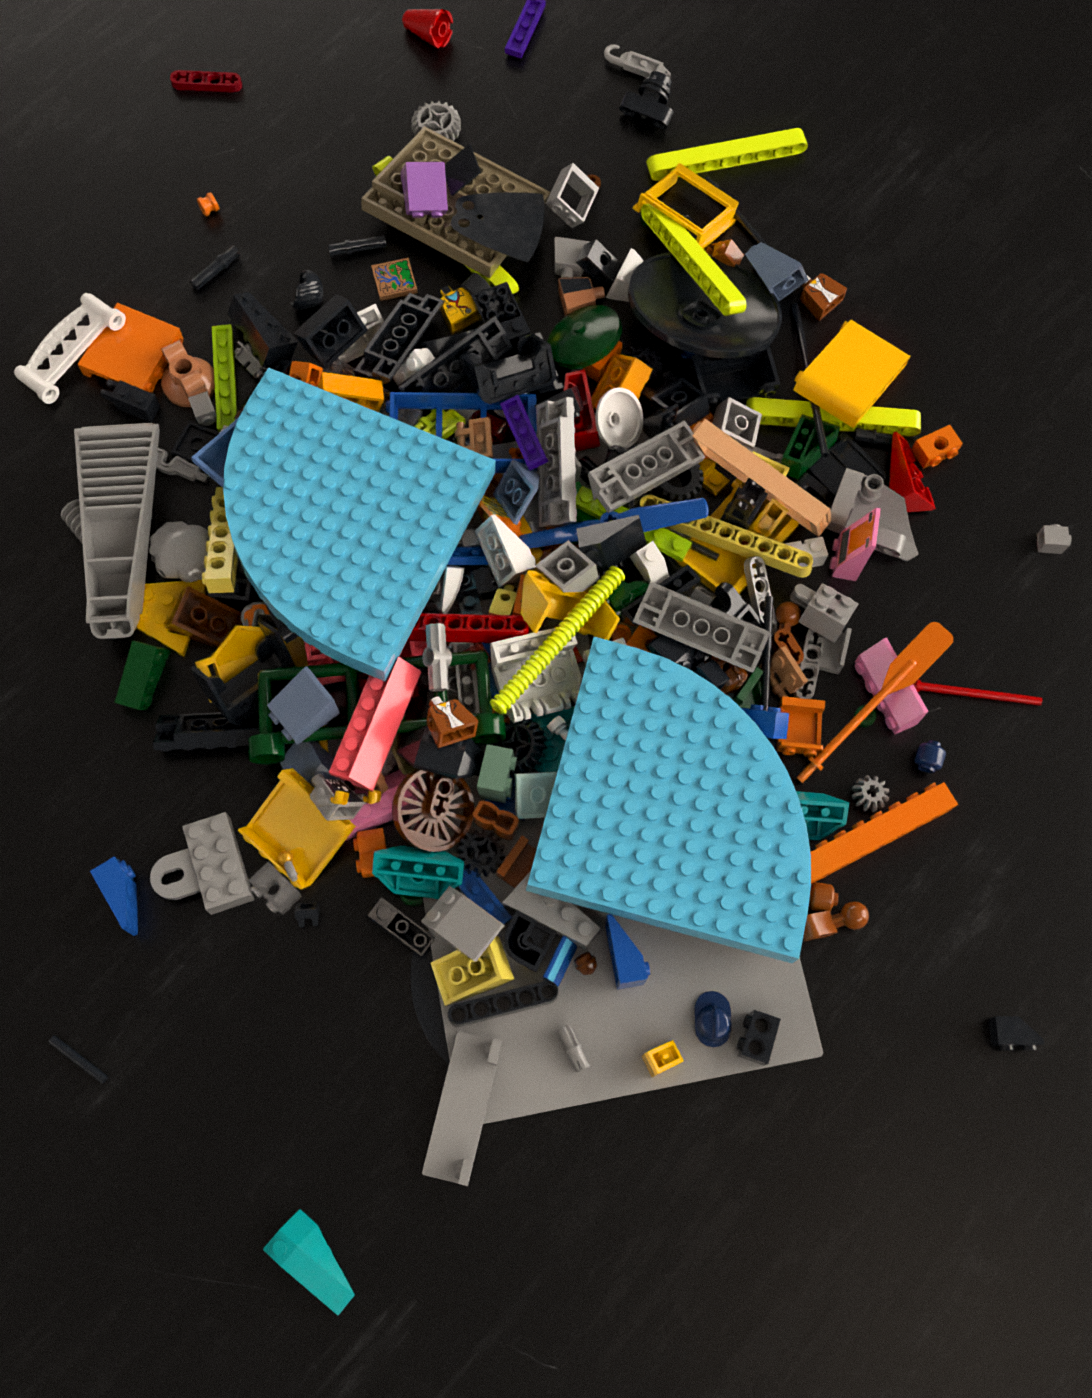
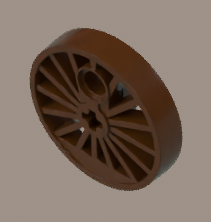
(431, 819)

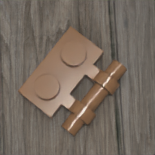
(479, 434)
(788, 672)

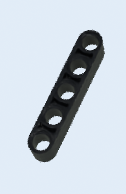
(491, 1002)

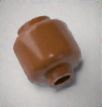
(822, 897)

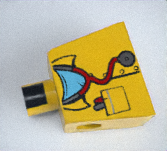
(457, 309)

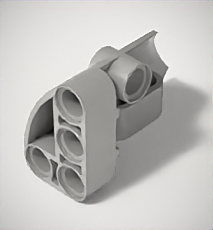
(857, 499)

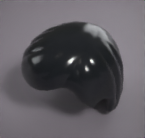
(308, 292)

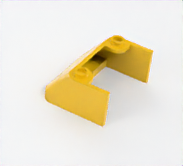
(545, 599)

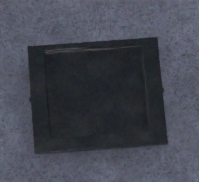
(844, 455)

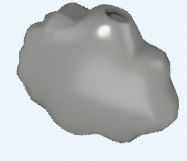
(179, 551)

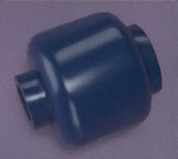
(930, 756)

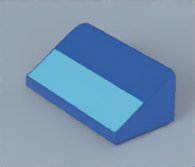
(560, 961)

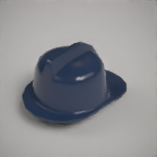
(712, 1019)

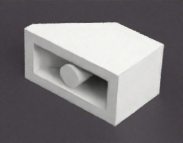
(650, 563)

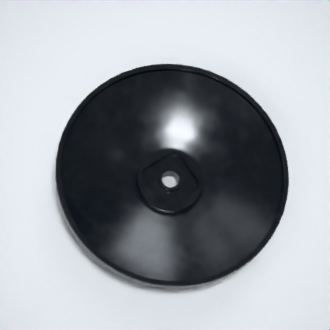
(685, 317)

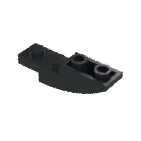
(467, 596)

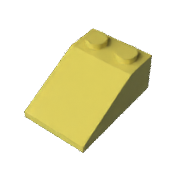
(463, 978)

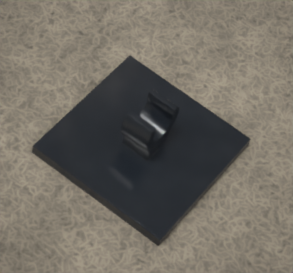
(461, 169)

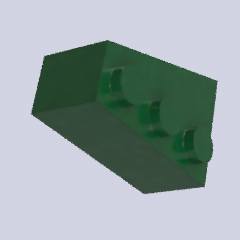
(804, 447)

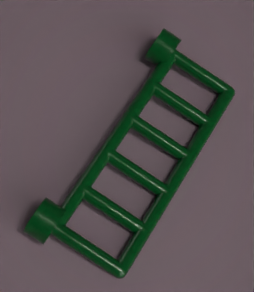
(270, 746)

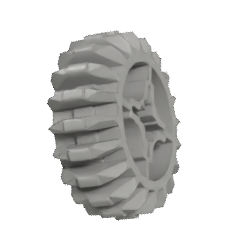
(439, 118)

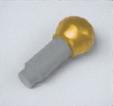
(285, 858)

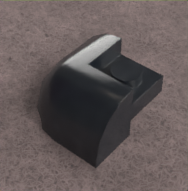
(527, 940)

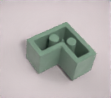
(495, 772)

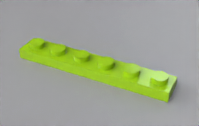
(224, 375)
(665, 540)

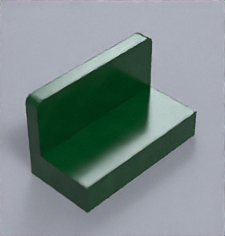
(750, 691)

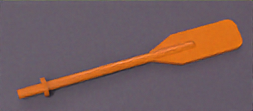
(901, 674)

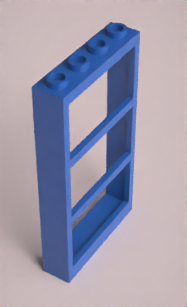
(461, 401)

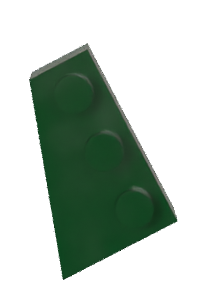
(141, 674)

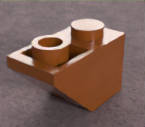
(725, 252)

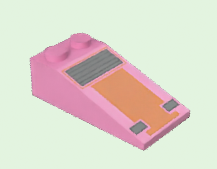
(855, 546)

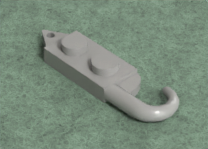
(635, 62)

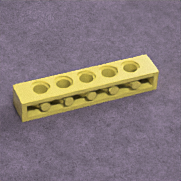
(221, 557)

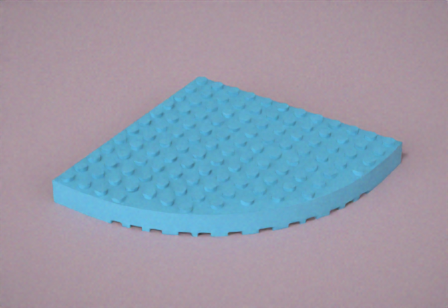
(345, 516)
(674, 810)

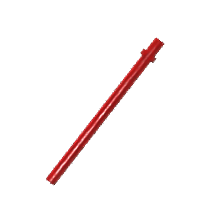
(977, 693)

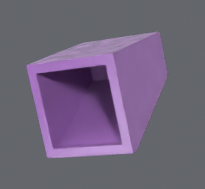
(424, 189)

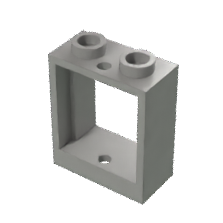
(586, 189)

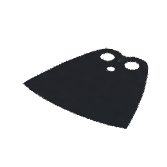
(509, 224)

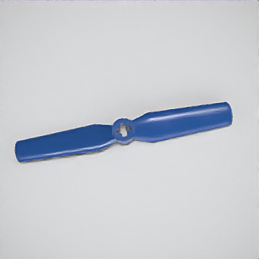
(651, 518)

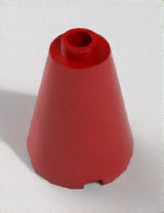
(429, 25)

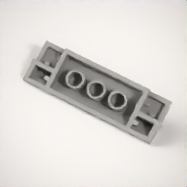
(645, 467)
(557, 477)
(701, 627)

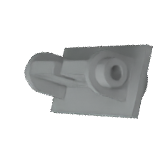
(245, 355)

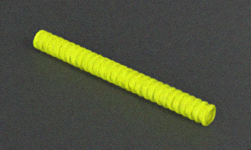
(558, 639)

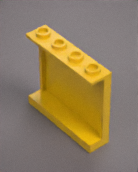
(295, 824)

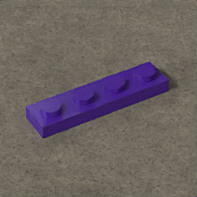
(524, 27)
(524, 432)

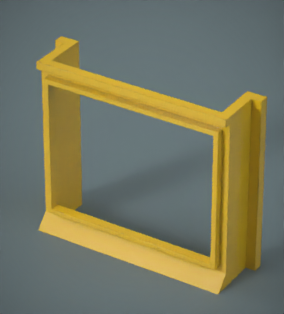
(711, 230)

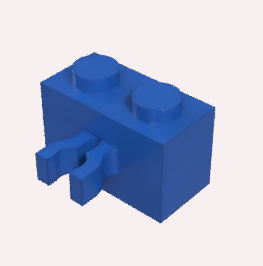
(771, 721)

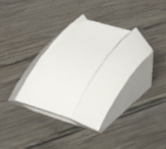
(445, 590)

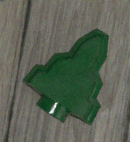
(626, 594)

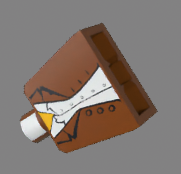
(822, 295)
(450, 722)

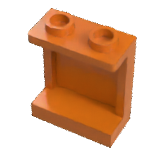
(803, 726)

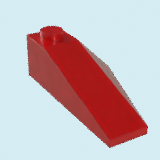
(906, 477)

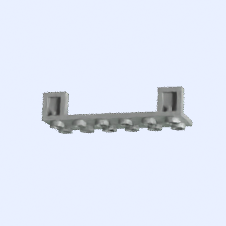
(462, 1108)

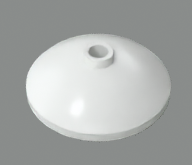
(619, 418)

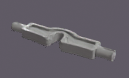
(180, 467)

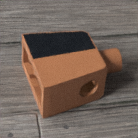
(578, 293)

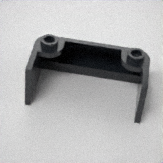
(239, 695)

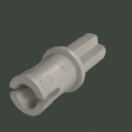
(573, 1048)

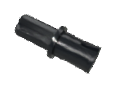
(872, 436)

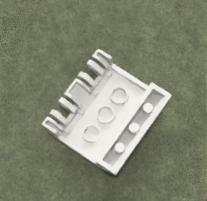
(550, 689)

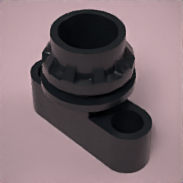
(651, 101)

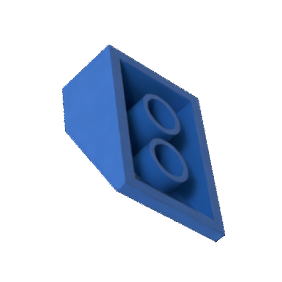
(120, 891)
(625, 957)

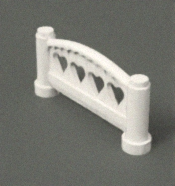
(43, 380)

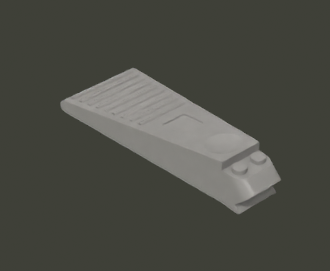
(115, 510)

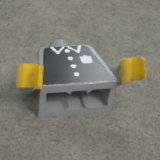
(337, 800)

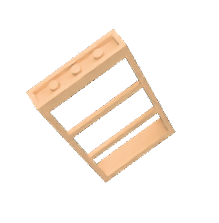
(745, 465)

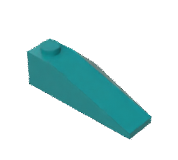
(308, 1259)

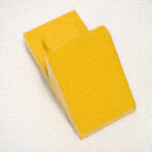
(713, 479)
(769, 518)

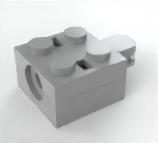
(824, 610)

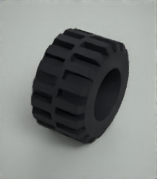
(694, 480)

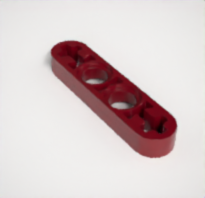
(180, 82)

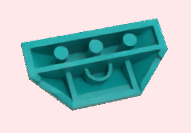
(822, 813)
(417, 871)

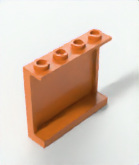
(131, 352)

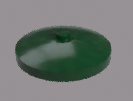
(585, 336)

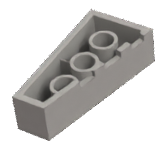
(554, 914)

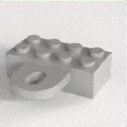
(209, 865)

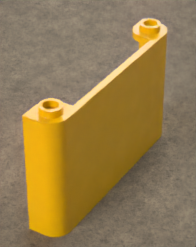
(851, 373)
(729, 565)

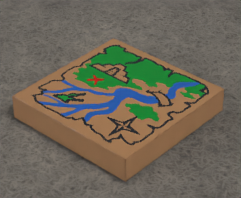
(394, 279)

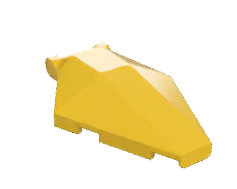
(238, 653)

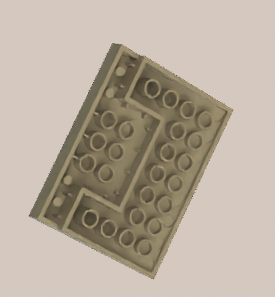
(387, 201)

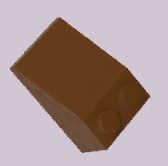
(202, 618)

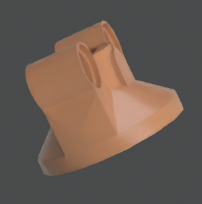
(181, 386)

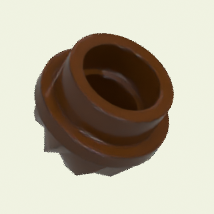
(586, 963)

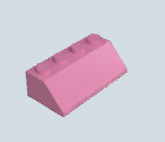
(902, 708)
(379, 813)

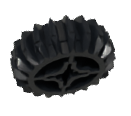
(527, 753)

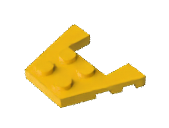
(157, 609)

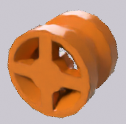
(208, 204)

